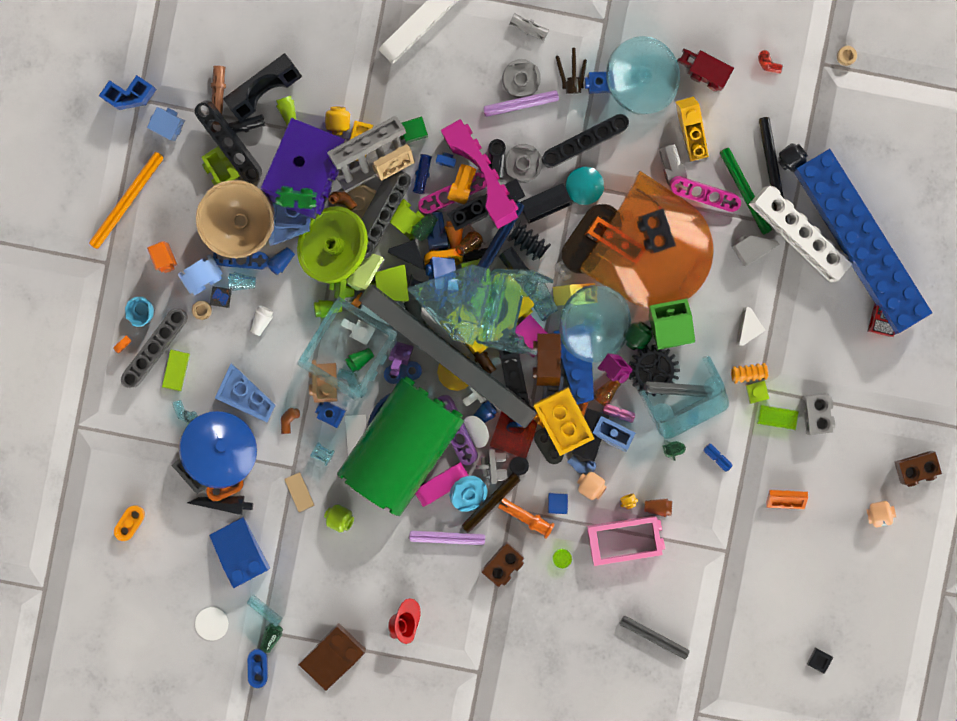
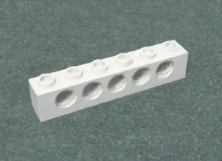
(790, 232)

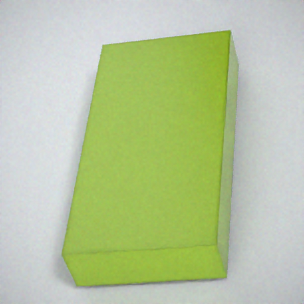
(176, 370)

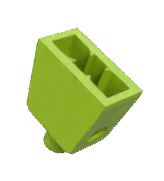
(393, 283)

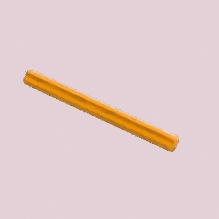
(126, 200)

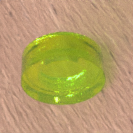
(562, 558)

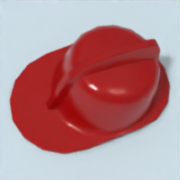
(405, 621)

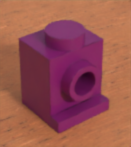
(615, 368)

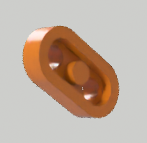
(224, 492)

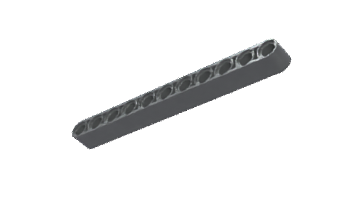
(447, 355)

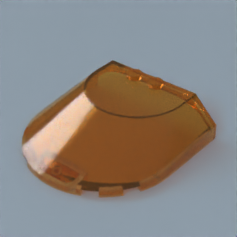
(660, 277)

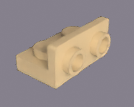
(393, 162)

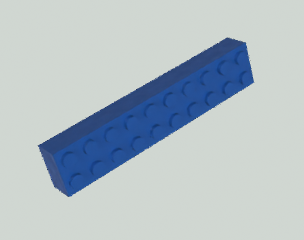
(862, 241)

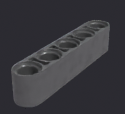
(145, 352)

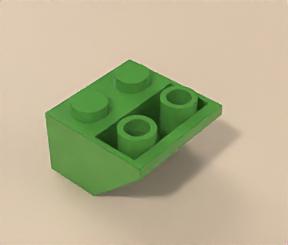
(671, 324)

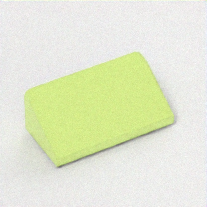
(364, 274)

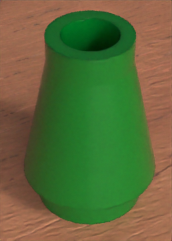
(359, 359)

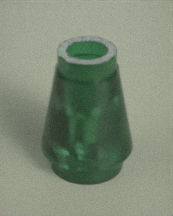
(423, 228)
(270, 637)

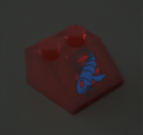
(512, 437)

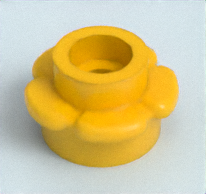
(628, 501)

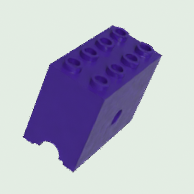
(303, 163)

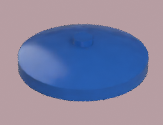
(217, 449)

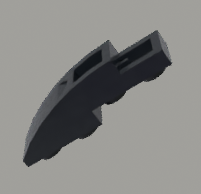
(476, 209)

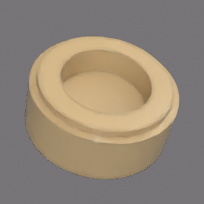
(846, 55)
(201, 310)

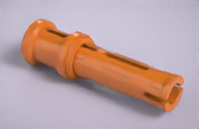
(534, 522)

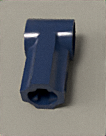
(438, 238)

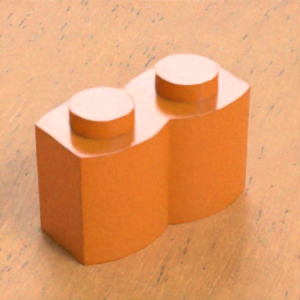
(162, 257)

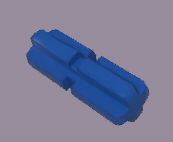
(721, 460)

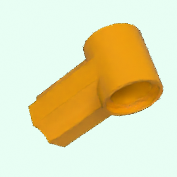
(461, 187)

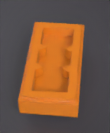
(787, 499)

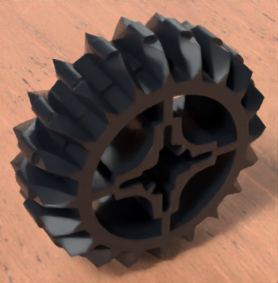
(656, 361)

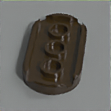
(578, 244)

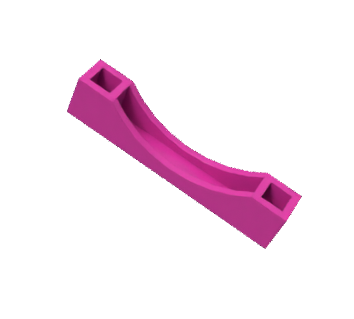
(461, 143)

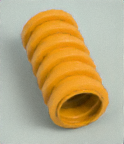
(749, 373)

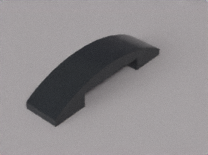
(513, 374)

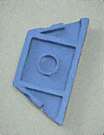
(288, 224)

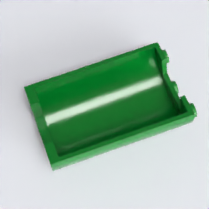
(400, 447)

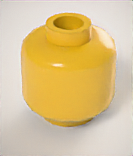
(337, 120)

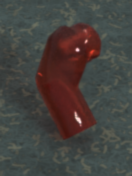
(767, 63)

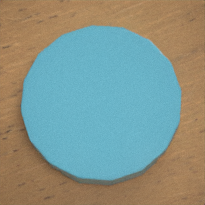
(468, 493)

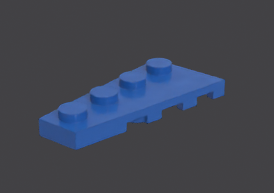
(578, 375)

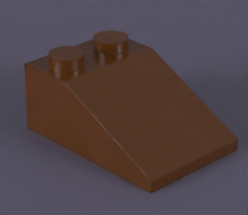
(332, 657)

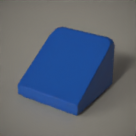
(558, 503)

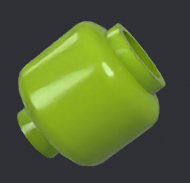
(339, 518)

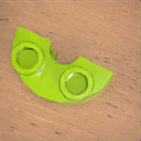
(219, 166)
(405, 218)

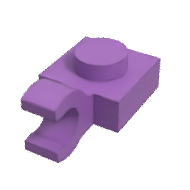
(400, 355)

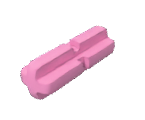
(616, 412)

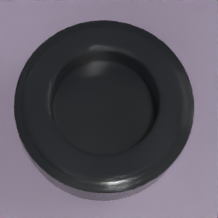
(519, 465)

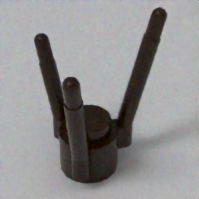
(573, 84)

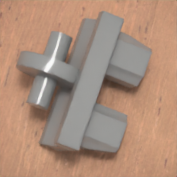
(496, 474)

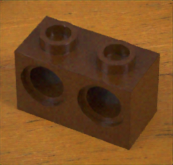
(917, 464)
(498, 561)

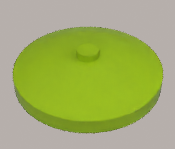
(333, 245)

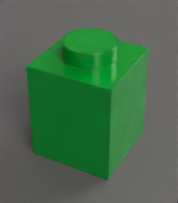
(414, 129)

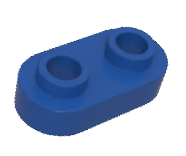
(403, 372)
(257, 667)

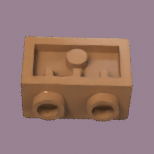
(320, 389)

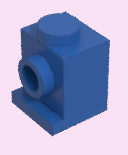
(594, 88)
(338, 413)

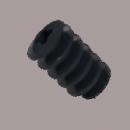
(528, 241)

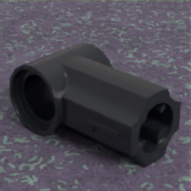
(497, 160)
(512, 260)

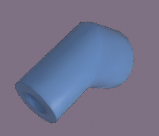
(582, 467)

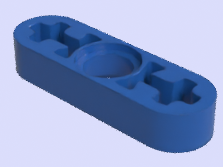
(255, 265)

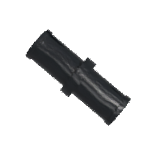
(248, 124)

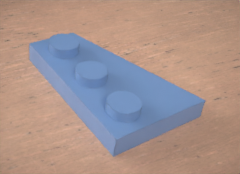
(244, 395)

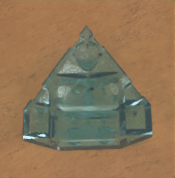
(457, 301)

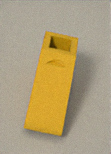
(692, 128)

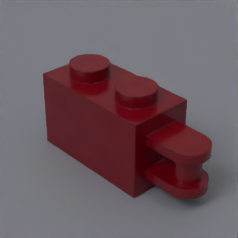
(706, 69)

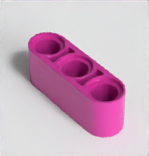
(440, 484)

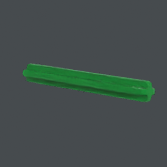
(744, 188)

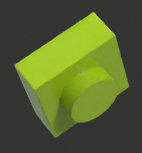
(757, 392)

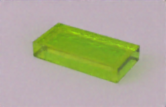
(778, 417)

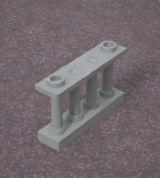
(362, 145)

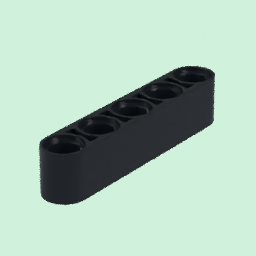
(592, 134)
(219, 137)

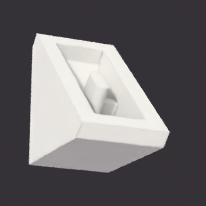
(749, 327)

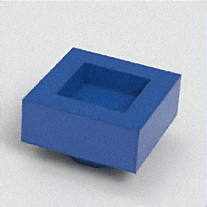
(446, 160)

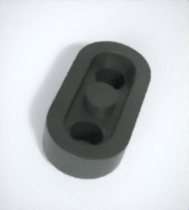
(547, 447)

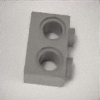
(812, 414)

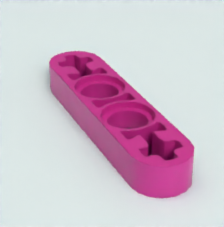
(705, 193)
(442, 205)

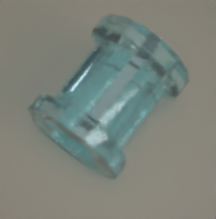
(322, 454)

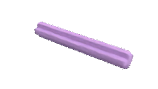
(521, 103)
(450, 538)

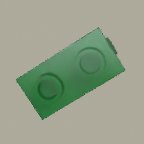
(288, 195)

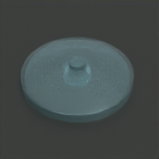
(643, 75)
(594, 323)

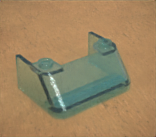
(504, 306)
(673, 424)

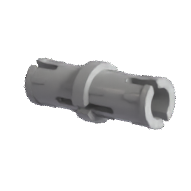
(529, 26)

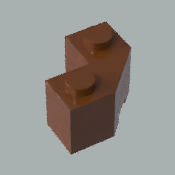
(548, 359)

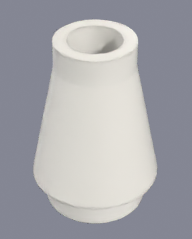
(261, 320)

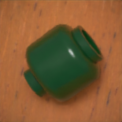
(638, 336)

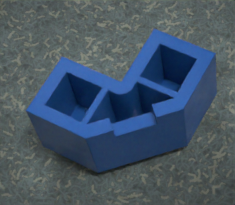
(136, 95)

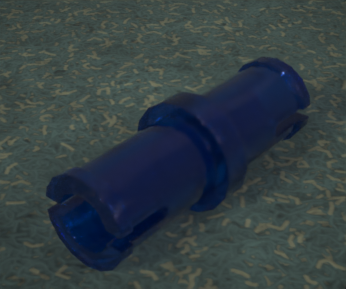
(422, 174)

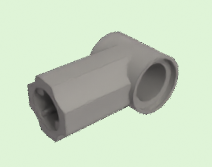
(672, 163)

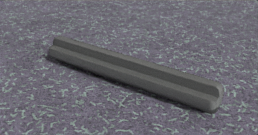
(675, 389)
(654, 637)

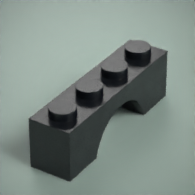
(276, 74)

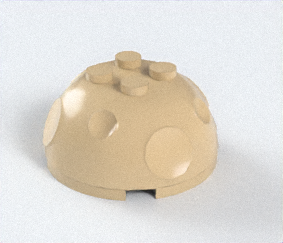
(235, 219)

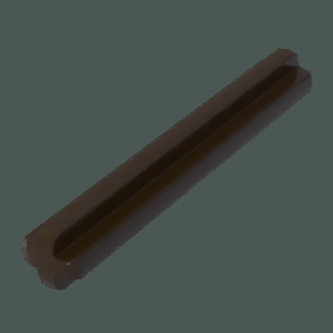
(491, 502)

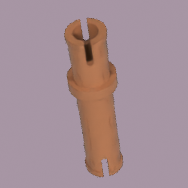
(218, 88)

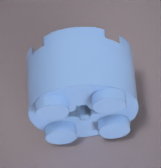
(200, 274)

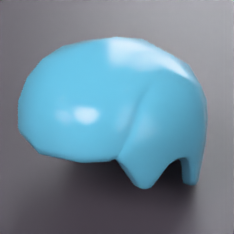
(139, 311)

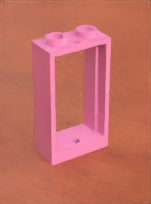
(594, 546)

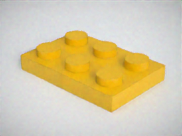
(564, 421)

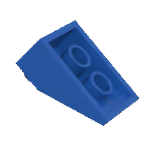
(239, 552)

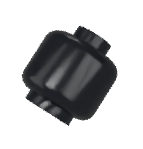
(792, 157)

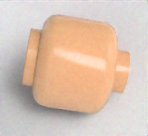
(591, 485)
(881, 514)

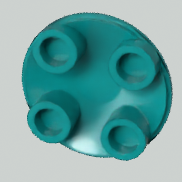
(585, 185)

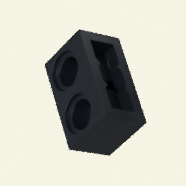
(661, 229)

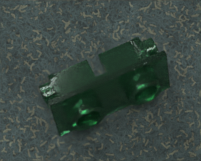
(673, 449)

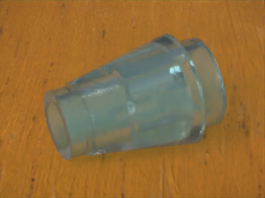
(240, 281)

